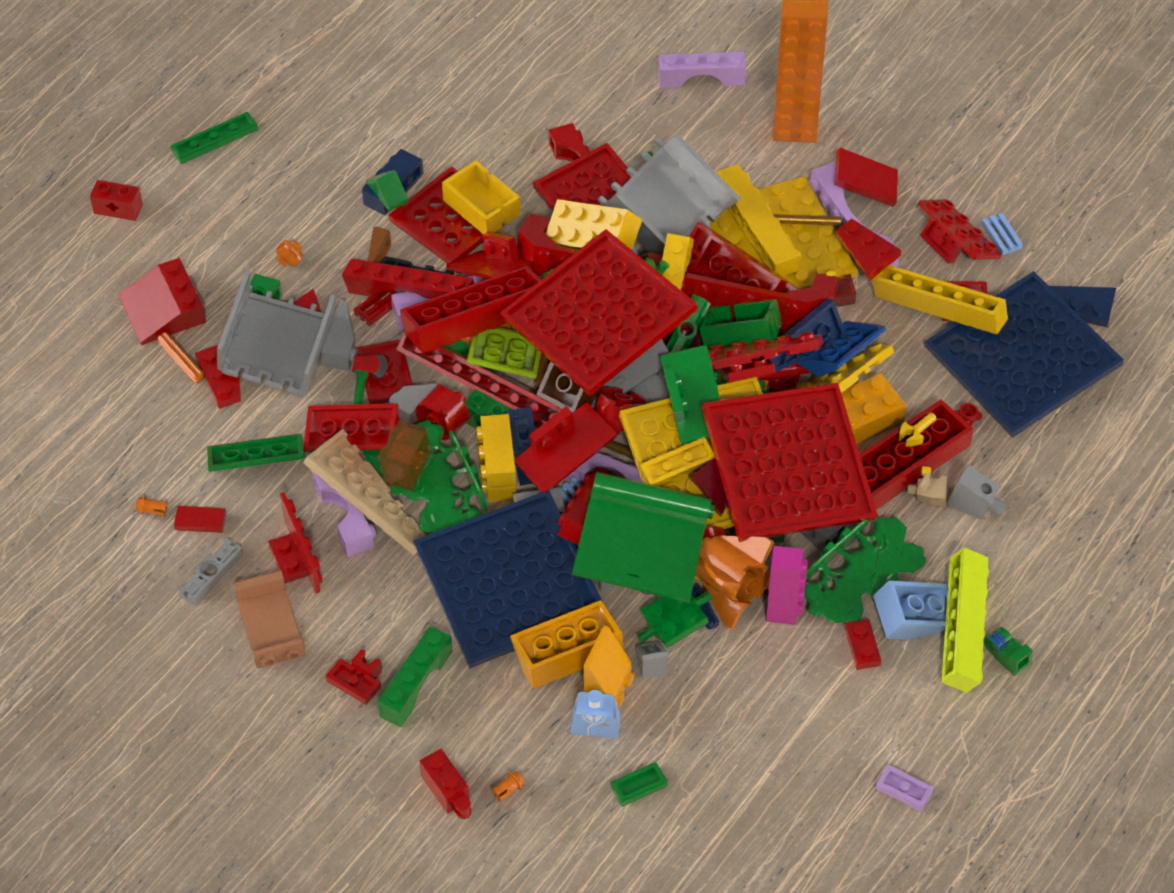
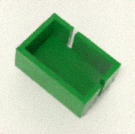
(753, 322)

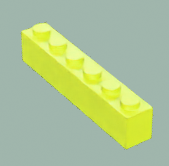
(965, 620)

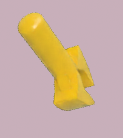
(917, 438)

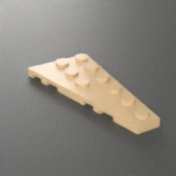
(363, 487)

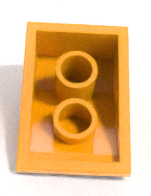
(608, 667)

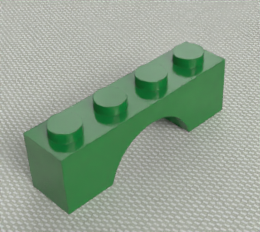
(401, 694)

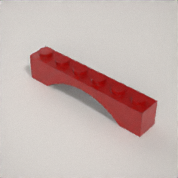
(371, 277)

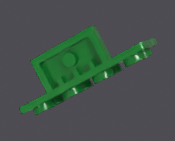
(690, 385)

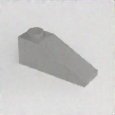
(339, 344)

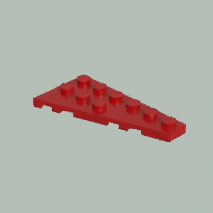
(743, 353)

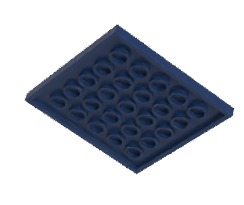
(1033, 362)
(503, 575)

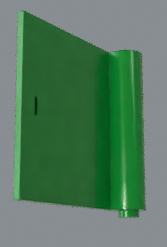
(642, 537)

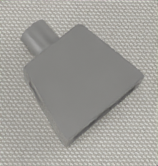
(976, 494)

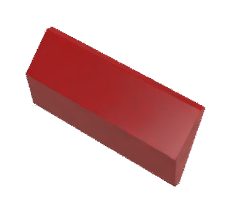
(365, 424)

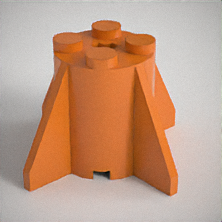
(733, 573)

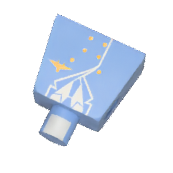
(595, 715)

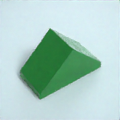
(388, 189)

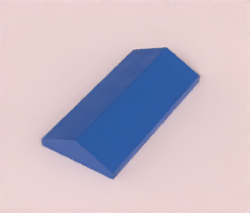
(836, 355)

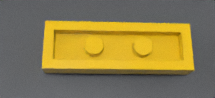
(677, 462)

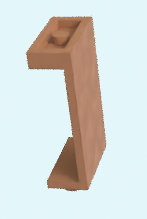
(268, 620)

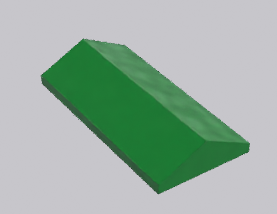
(255, 452)

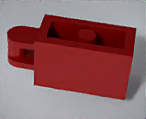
(446, 783)

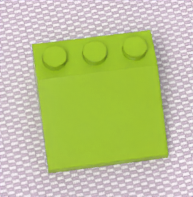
(504, 351)

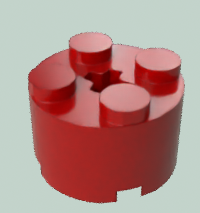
(612, 401)
(444, 409)

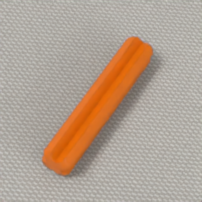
(181, 357)

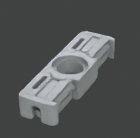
(200, 583)

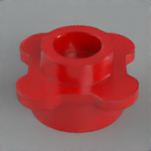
(971, 410)

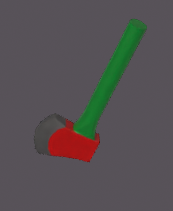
(365, 366)

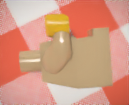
(929, 489)

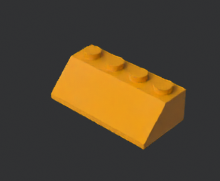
(562, 643)

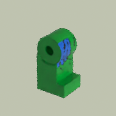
(1008, 650)

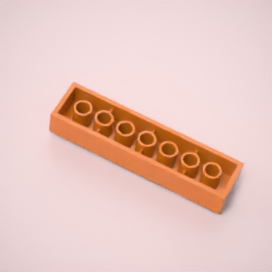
(800, 70)

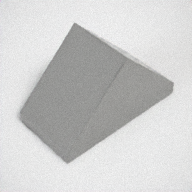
(651, 659)

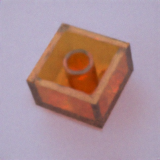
(405, 455)

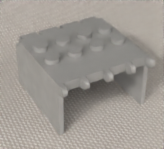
(672, 193)
(273, 340)

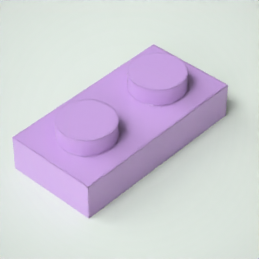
(904, 788)

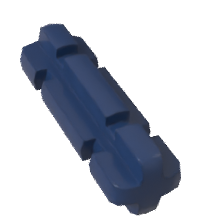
(707, 609)

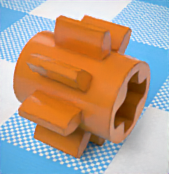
(289, 253)

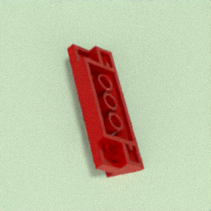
(721, 259)

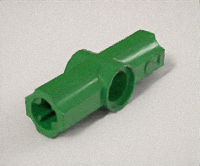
(680, 342)

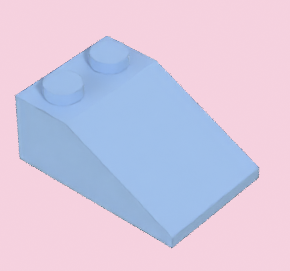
(912, 609)

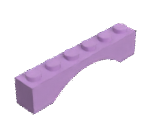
(833, 197)

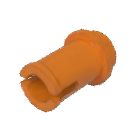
(151, 506)
(508, 785)

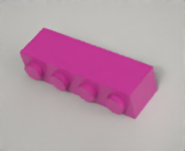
(786, 585)

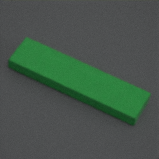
(214, 137)

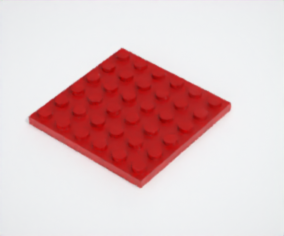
(598, 311)
(788, 461)

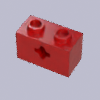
(116, 200)

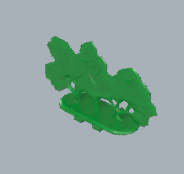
(437, 487)
(866, 569)

